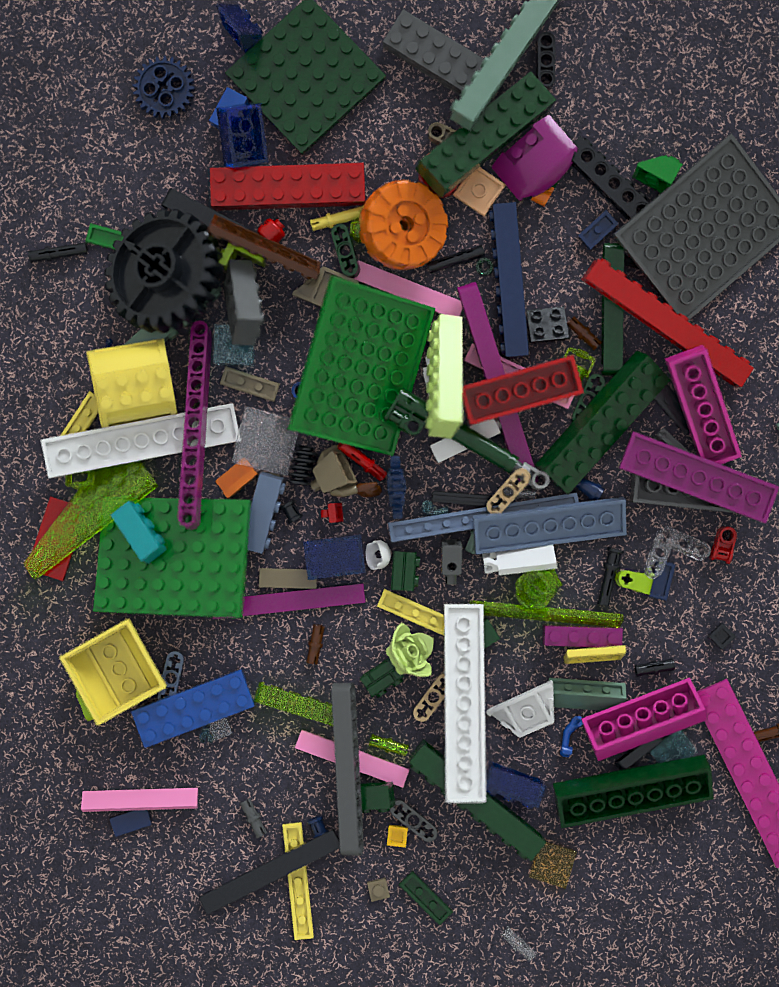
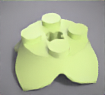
(410, 651)

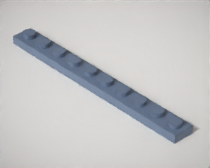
(463, 520)

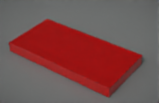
(53, 510)

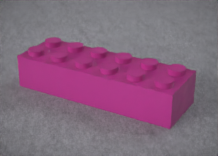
(703, 405)
(644, 719)

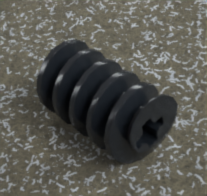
(302, 465)

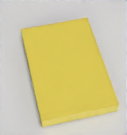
(594, 654)

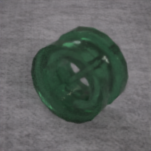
(480, 262)

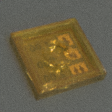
(553, 864)

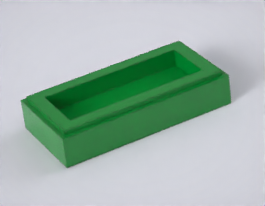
(102, 236)

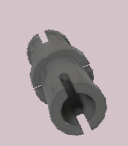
(253, 818)

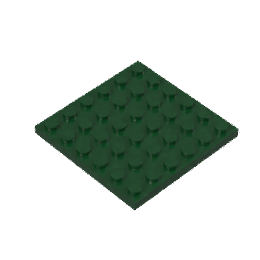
(305, 75)

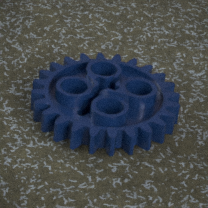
(179, 96)
(396, 487)

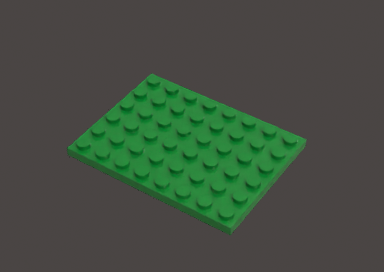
(358, 364)
(196, 574)

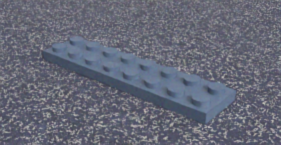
(549, 525)

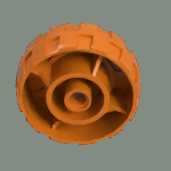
(422, 223)

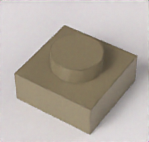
(378, 889)

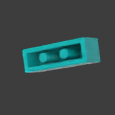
(139, 531)

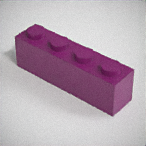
(582, 636)

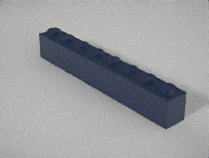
(509, 280)

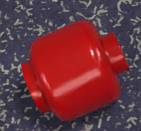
(272, 230)

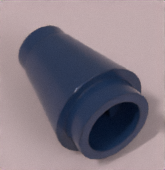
(590, 489)

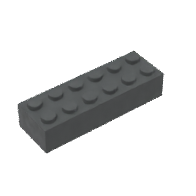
(432, 52)
(653, 493)

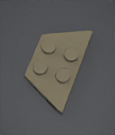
(314, 290)

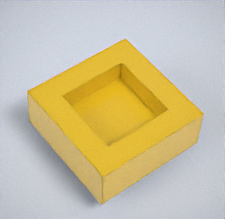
(397, 836)

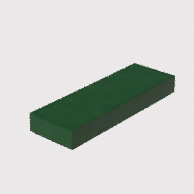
(426, 898)

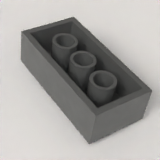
(242, 302)

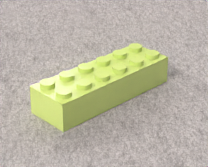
(444, 376)

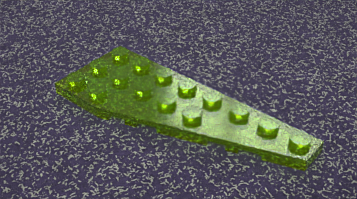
(89, 513)

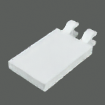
(520, 560)

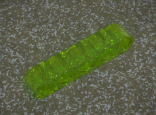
(294, 703)

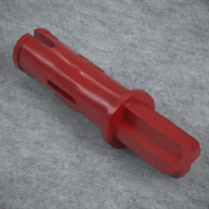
(368, 464)

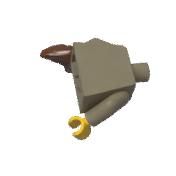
(337, 478)

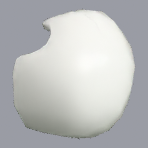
(377, 563)

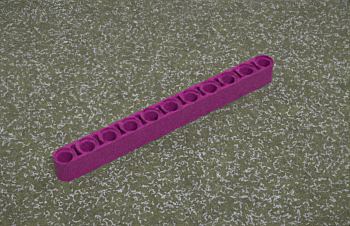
(492, 366)
(199, 432)

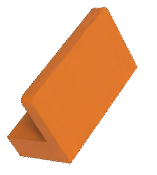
(235, 479)

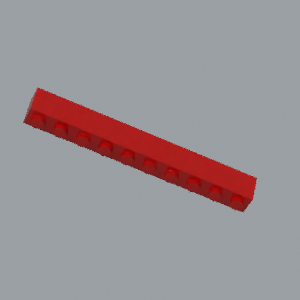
(664, 321)

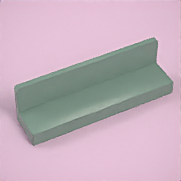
(587, 694)

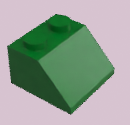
(658, 172)

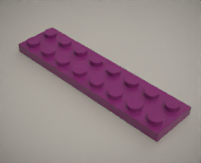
(699, 477)

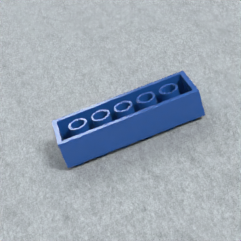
(193, 708)

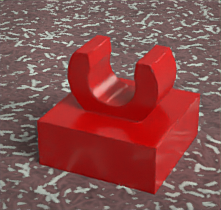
(334, 512)

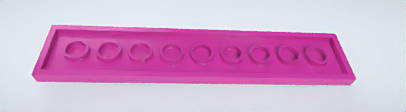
(744, 760)

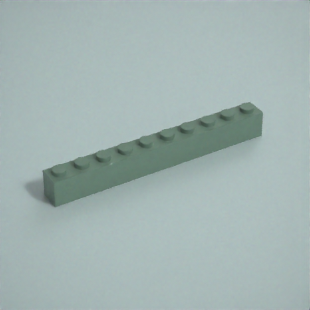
(501, 62)

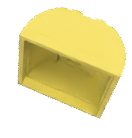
(132, 382)
(113, 672)

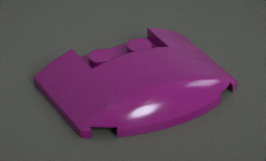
(536, 159)

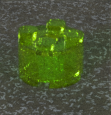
(532, 597)

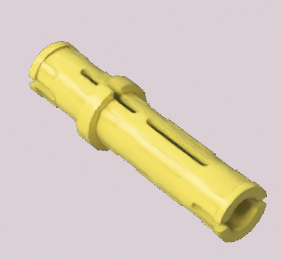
(337, 218)

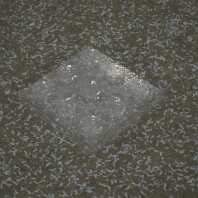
(264, 441)

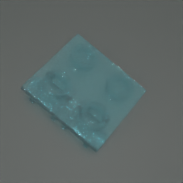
(674, 747)

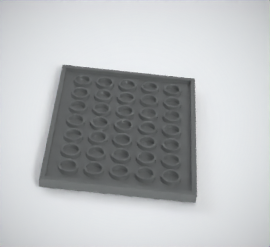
(704, 228)

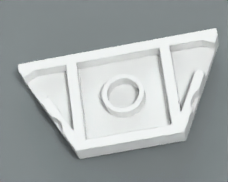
(526, 711)

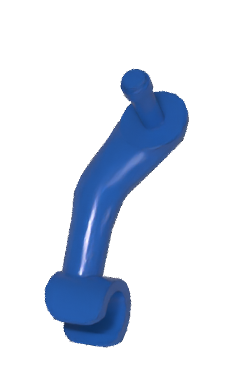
(574, 724)

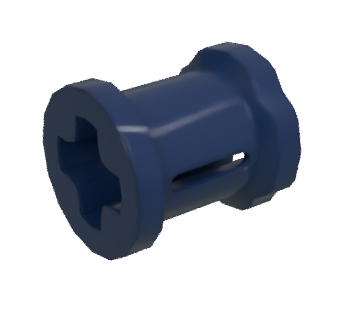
(317, 825)

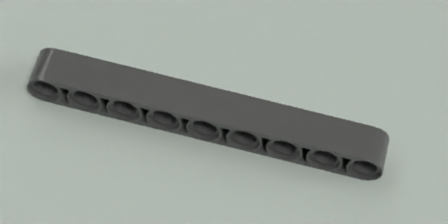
(347, 769)

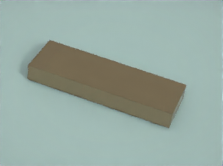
(249, 384)
(285, 578)

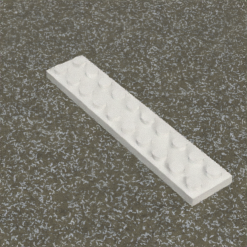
(133, 442)
(464, 703)

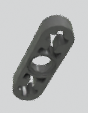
(427, 825)

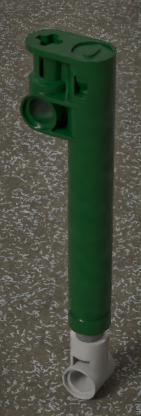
(413, 409)

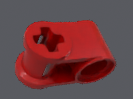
(723, 546)

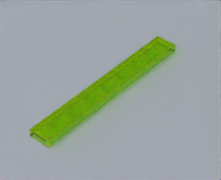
(551, 614)

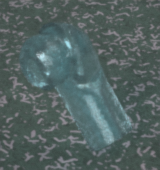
(431, 510)

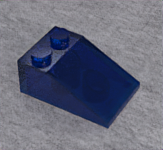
(239, 26)

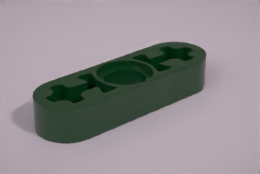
(346, 236)
(589, 384)

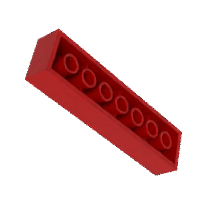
(287, 186)

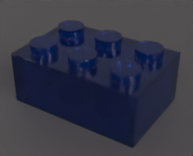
(242, 135)
(334, 557)
(514, 785)

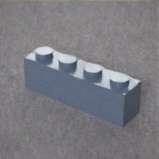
(263, 508)

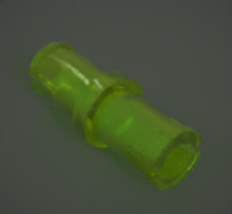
(388, 745)

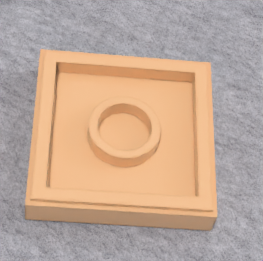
(479, 191)

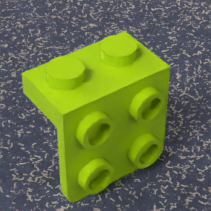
(232, 251)

